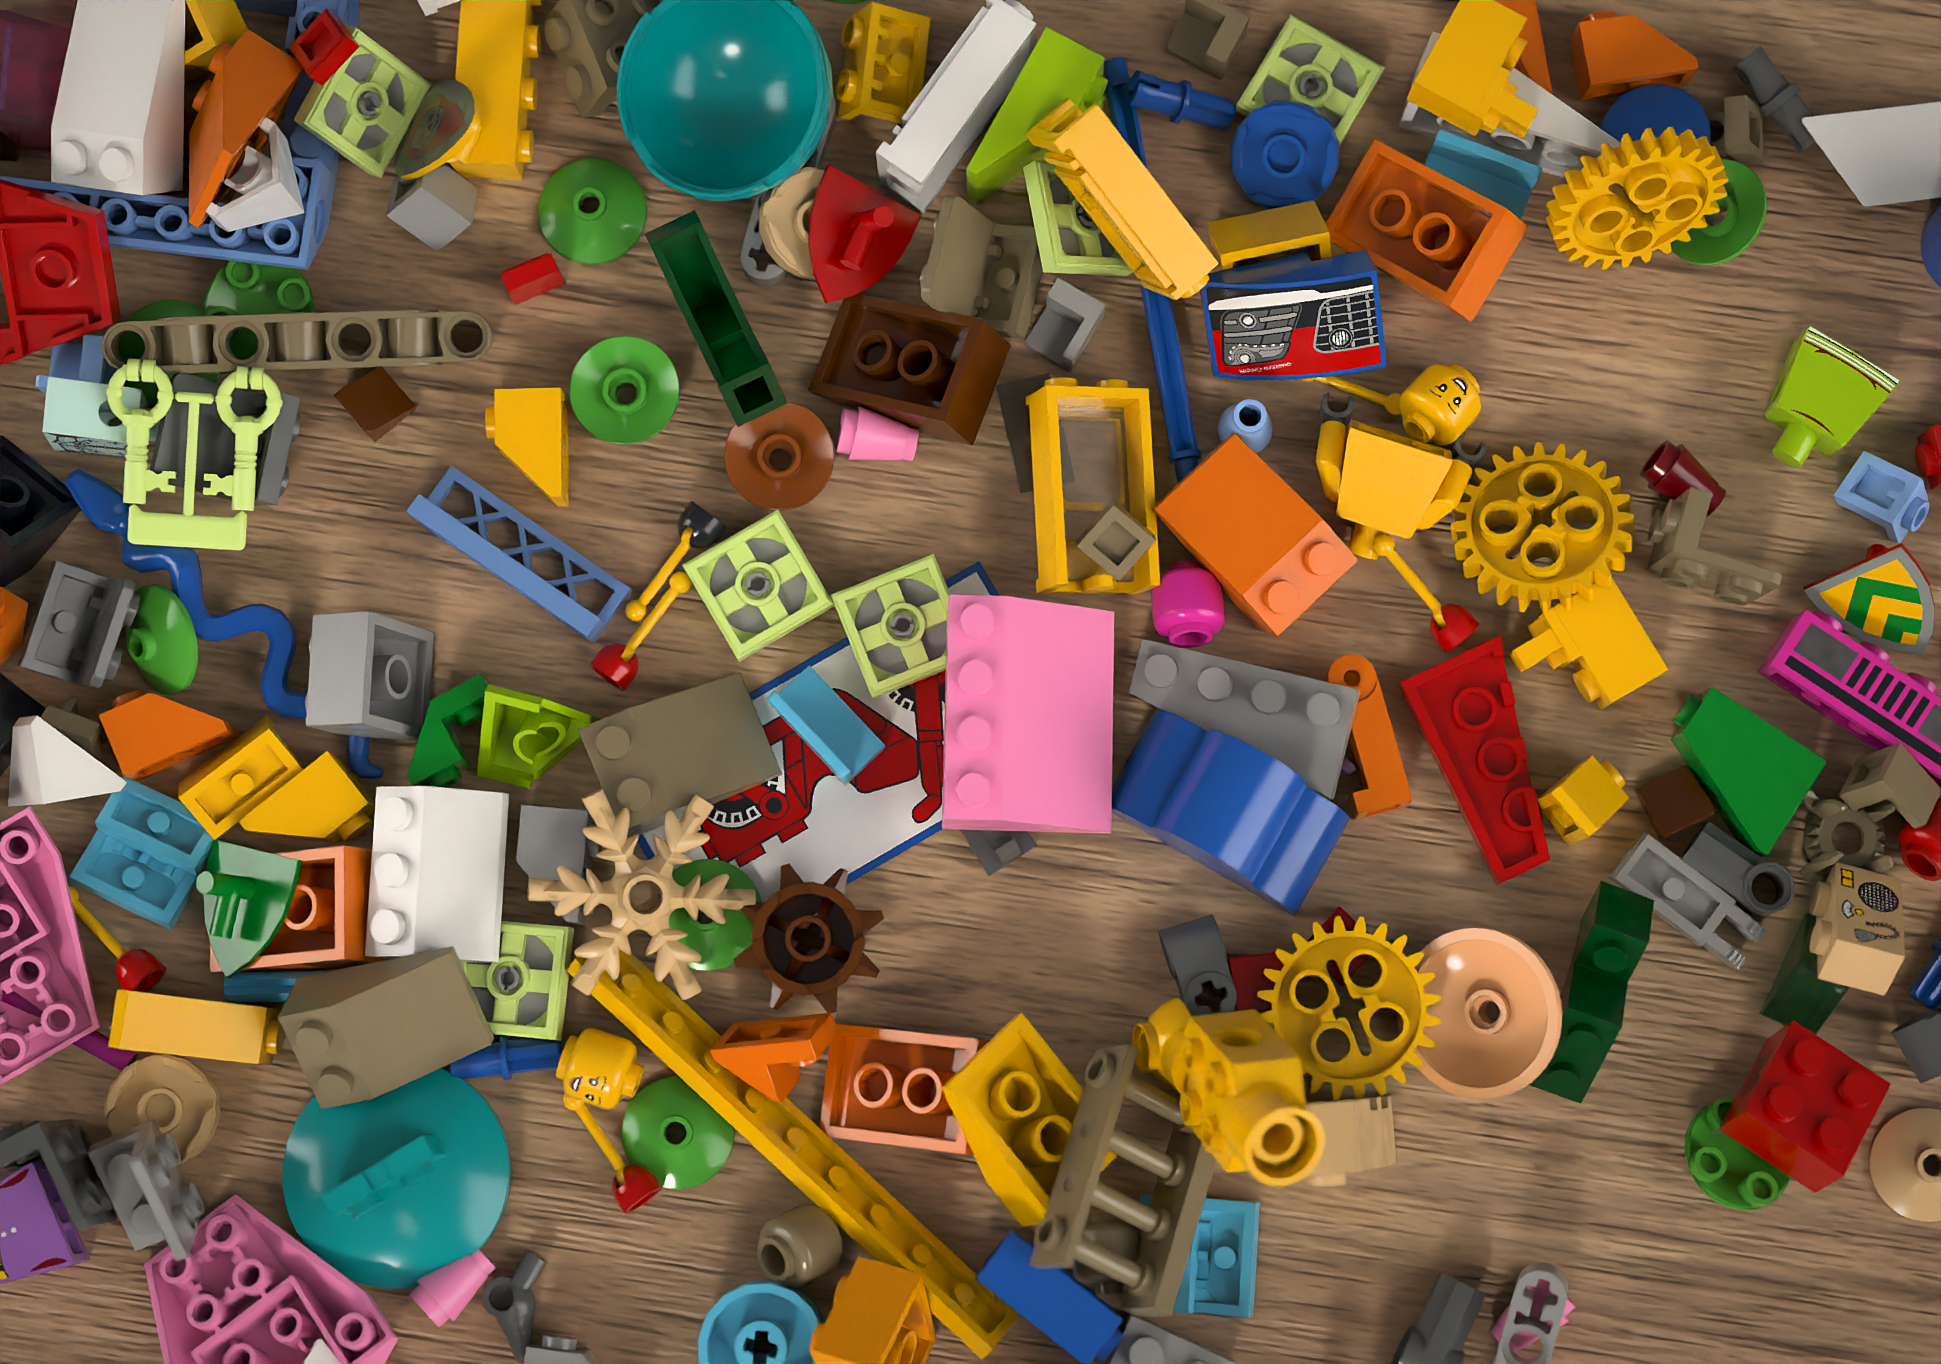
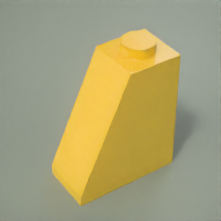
(195, 1028)

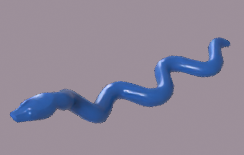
(108, 512)

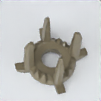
(1819, 828)

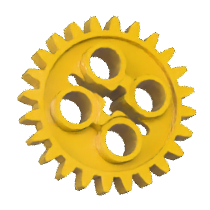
(1659, 174)
(1579, 554)
(1397, 988)

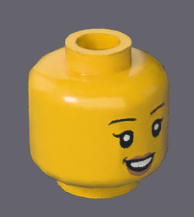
(1440, 404)
(599, 1068)

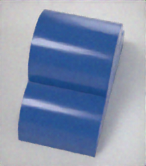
(1228, 808)

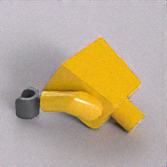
(1387, 478)

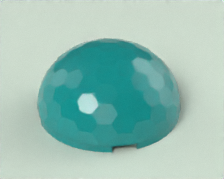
(724, 94)

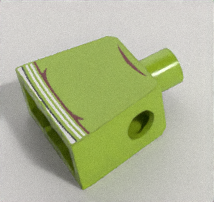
(1823, 396)

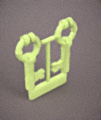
(185, 528)

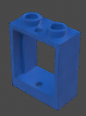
(1051, 1300)

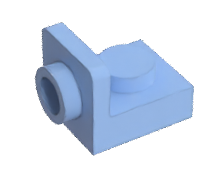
(1884, 495)

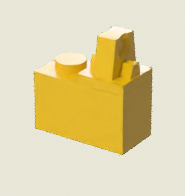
(1470, 69)
(1601, 643)

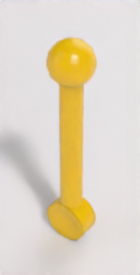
(1389, 403)

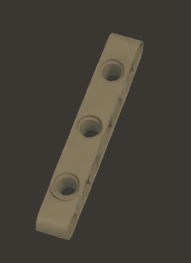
(299, 340)

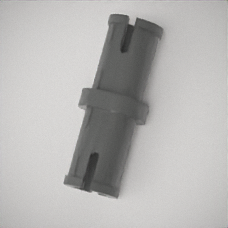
(1776, 97)

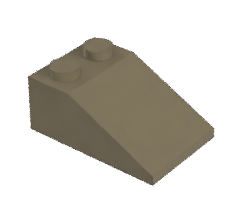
(679, 747)
(382, 1024)

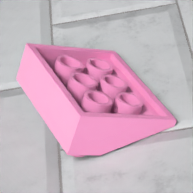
(1027, 716)

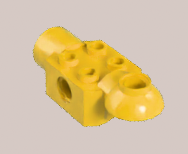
(1232, 1087)

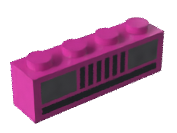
(1857, 688)

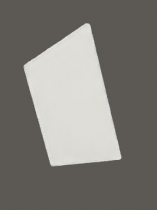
(1884, 151)

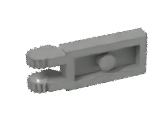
(1684, 898)

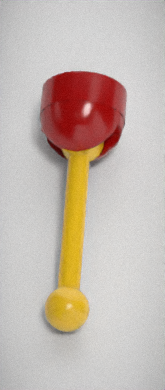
(1449, 622)
(618, 661)
(135, 968)
(633, 1183)

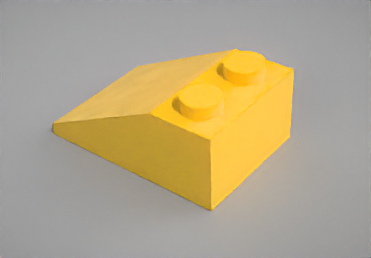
(1017, 1116)

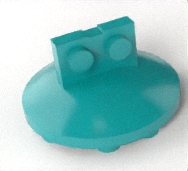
(398, 1179)

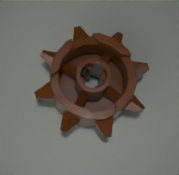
(820, 970)

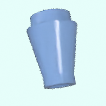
(1255, 436)

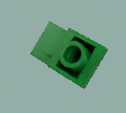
(438, 751)

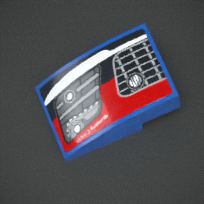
(1294, 318)

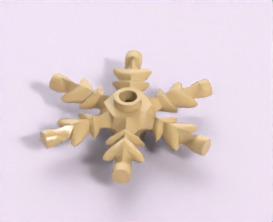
(650, 915)

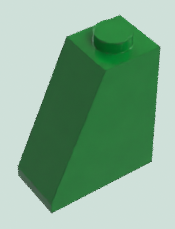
(1744, 766)

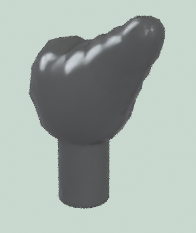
(514, 1303)

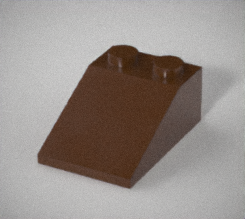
(912, 365)

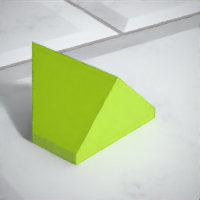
(525, 735)

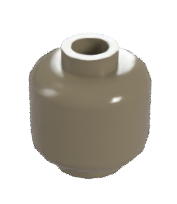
(1111, 1234)
(799, 1246)

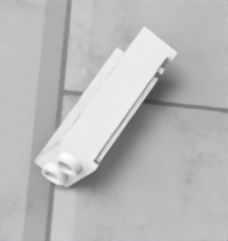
(957, 103)

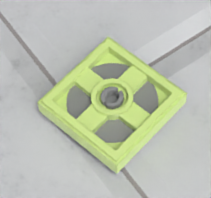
(1315, 71)
(364, 105)
(1064, 231)
(758, 585)
(897, 625)
(529, 983)

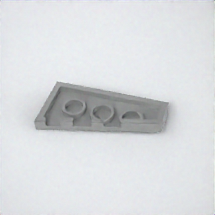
(1278, 712)

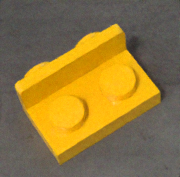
(882, 62)

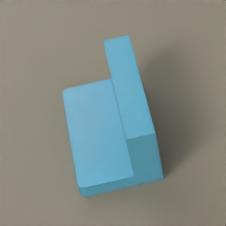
(1484, 170)
(826, 724)

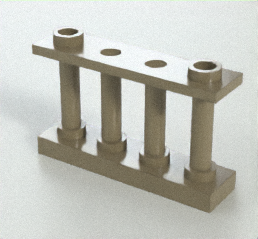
(1176, 1203)

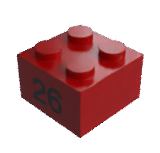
(1805, 1107)

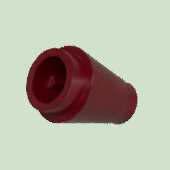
(1674, 470)

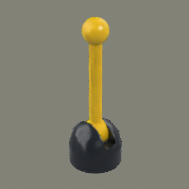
(696, 530)

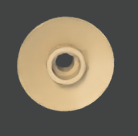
(1898, 1160)

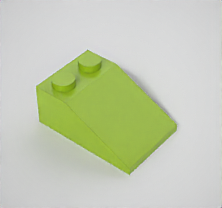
(1052, 73)

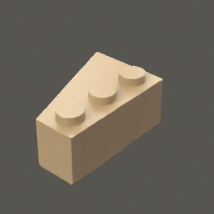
(1355, 1138)

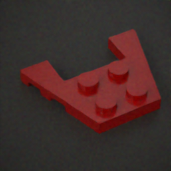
(52, 271)

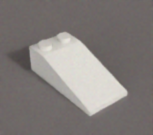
(122, 98)
(1552, 142)

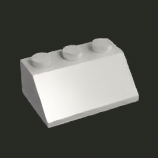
(437, 872)

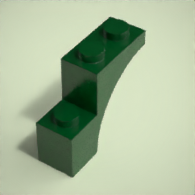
(715, 318)
(1595, 989)

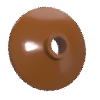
(787, 430)

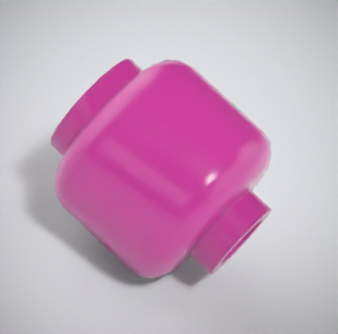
(1188, 605)

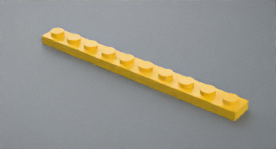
(804, 1154)

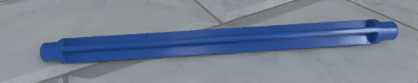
(1157, 307)

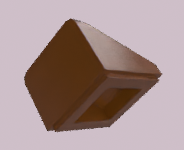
(375, 402)
(1674, 802)

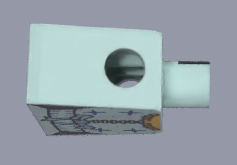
(80, 417)

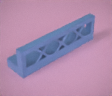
(508, 570)

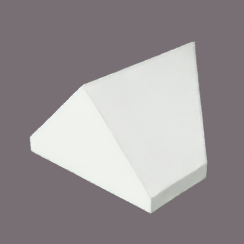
(263, 185)
(52, 767)

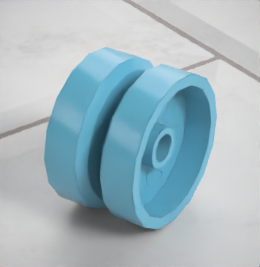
(756, 1308)

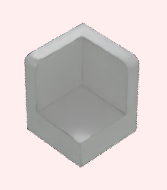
(433, 205)
(1065, 325)

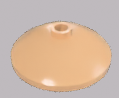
(1470, 1050)

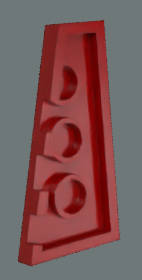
(1478, 747)

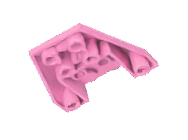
(39, 950)
(259, 1298)

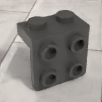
(217, 440)
(79, 626)
(67, 1160)

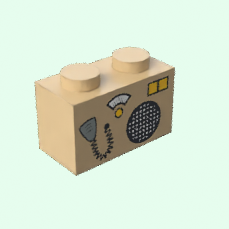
(1858, 928)

